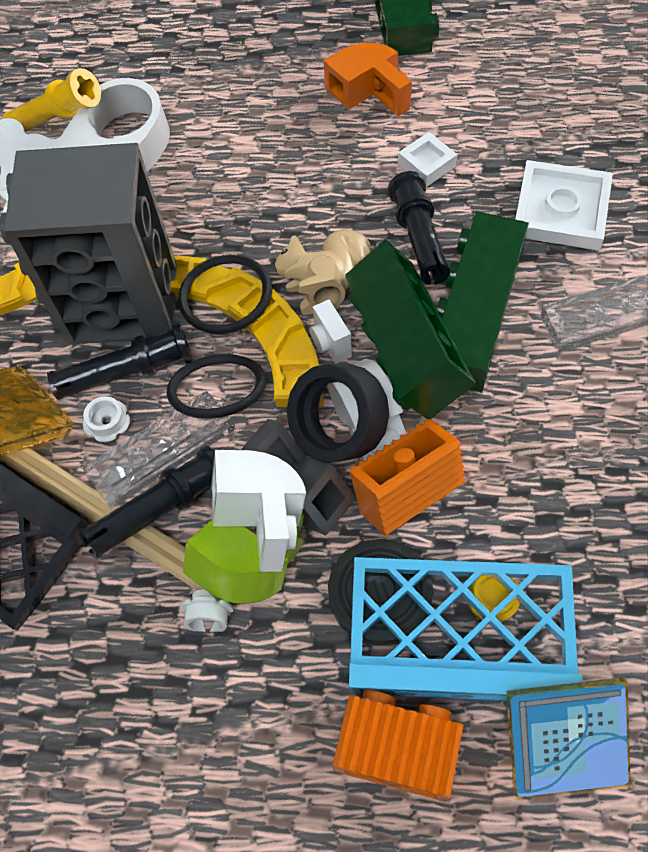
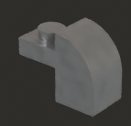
(325, 489)

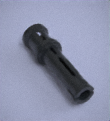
(415, 214)
(142, 356)
(175, 490)

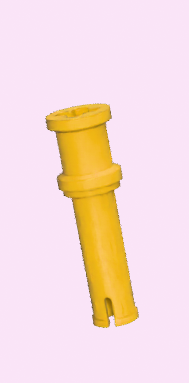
(59, 100)

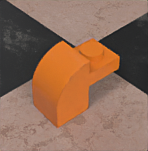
(368, 71)

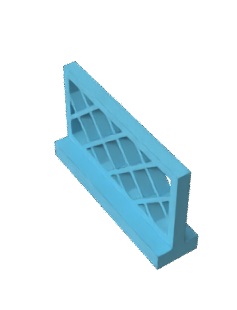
(460, 678)

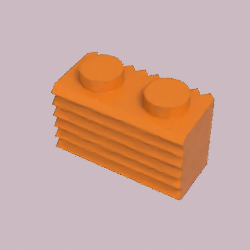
(407, 476)
(399, 745)

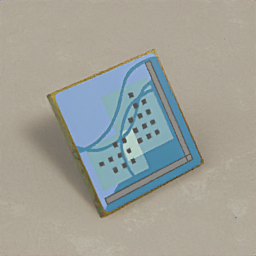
(569, 737)

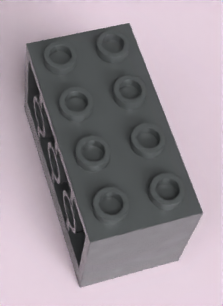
(92, 241)

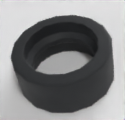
(304, 414)

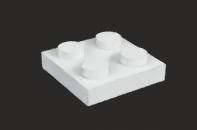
(564, 204)

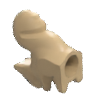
(323, 272)

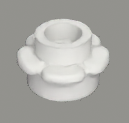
(104, 408)
(205, 607)

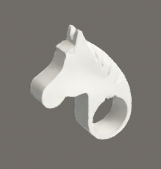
(85, 128)

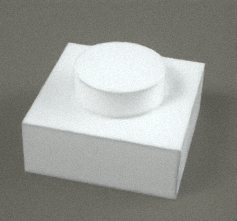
(428, 158)
(330, 332)

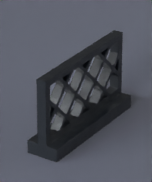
(53, 521)

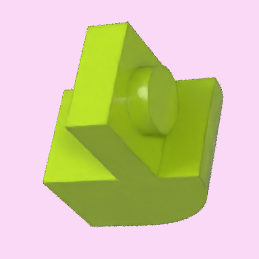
(227, 563)

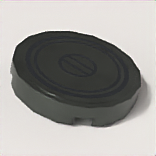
(379, 588)

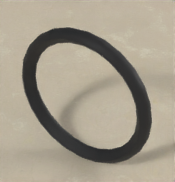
(235, 326)
(221, 411)

